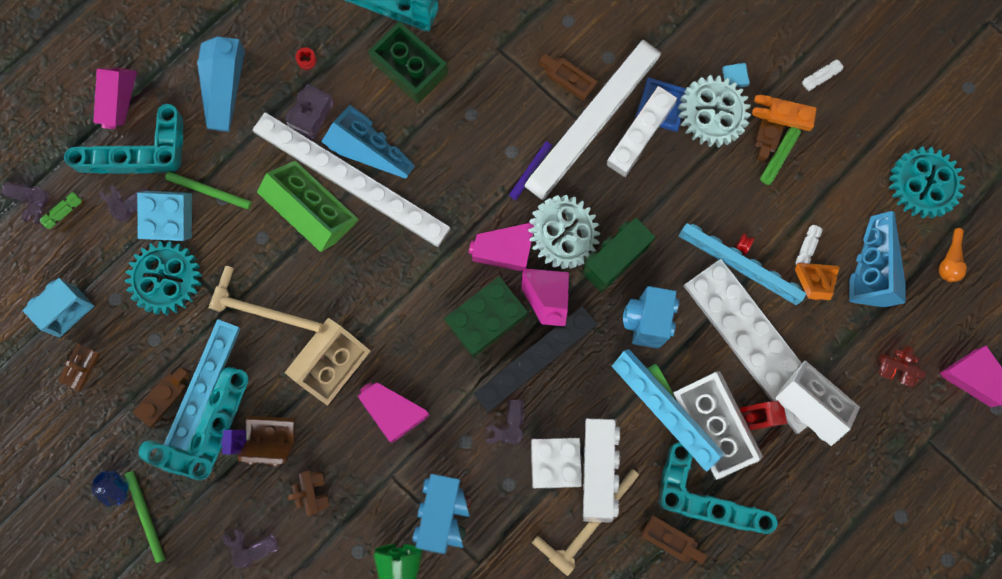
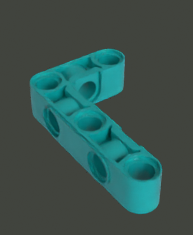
(420, 15)
(139, 158)
(206, 439)
(700, 506)

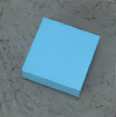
(736, 73)

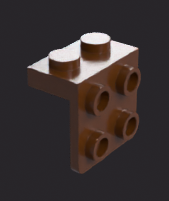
(268, 440)

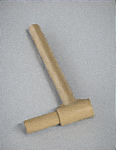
(221, 299)
(564, 559)

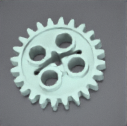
(715, 92)
(551, 215)

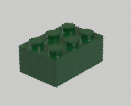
(408, 62)
(617, 254)
(486, 317)

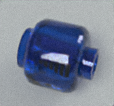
(110, 488)

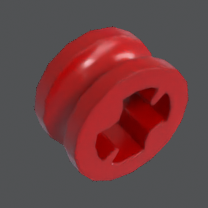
(308, 53)
(744, 244)

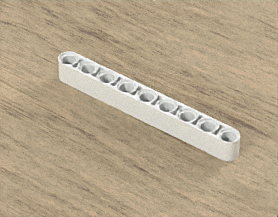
(592, 120)

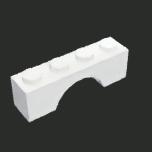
(641, 131)

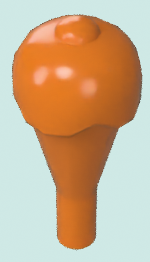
(953, 266)

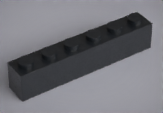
(534, 360)

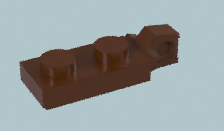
(568, 76)
(767, 138)
(162, 397)
(672, 540)

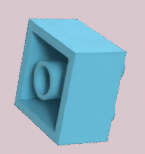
(164, 215)
(58, 307)

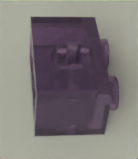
(309, 122)

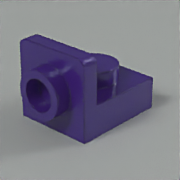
(233, 441)

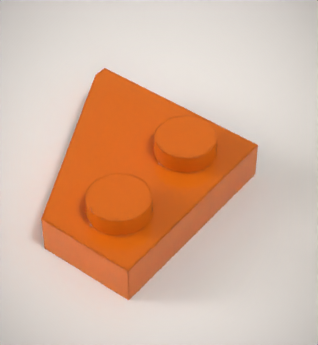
(817, 280)

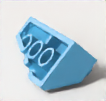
(219, 75)
(356, 139)
(879, 271)

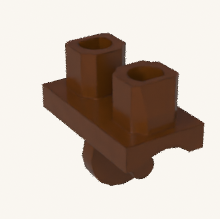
(78, 367)
(307, 483)

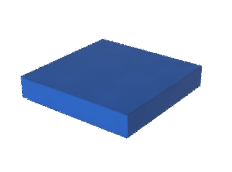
(672, 120)

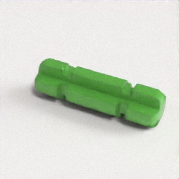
(60, 210)

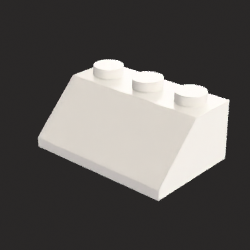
(818, 403)

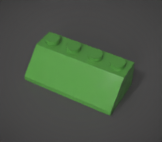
(306, 205)

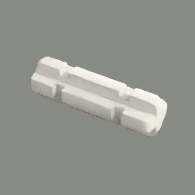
(822, 75)
(809, 244)

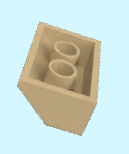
(327, 361)

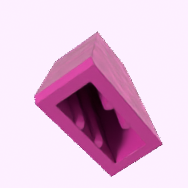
(113, 96)
(503, 247)
(547, 294)
(978, 375)
(391, 411)

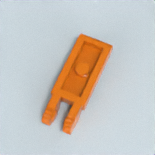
(785, 112)

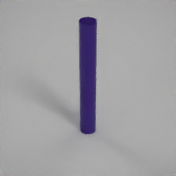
(519, 187)

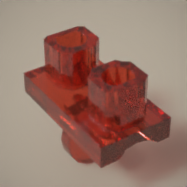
(890, 365)

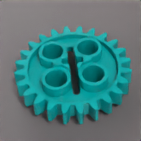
(945, 191)
(168, 259)

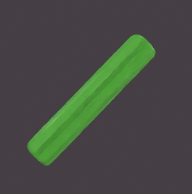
(780, 155)

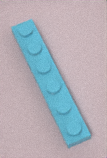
(750, 268)
(202, 384)
(668, 410)

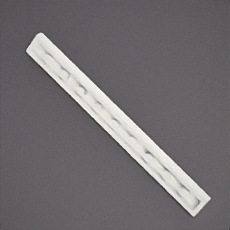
(351, 179)

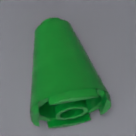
(397, 562)

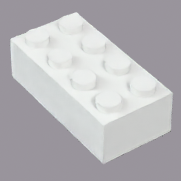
(718, 415)
(599, 470)

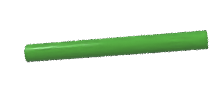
(241, 202)
(145, 517)

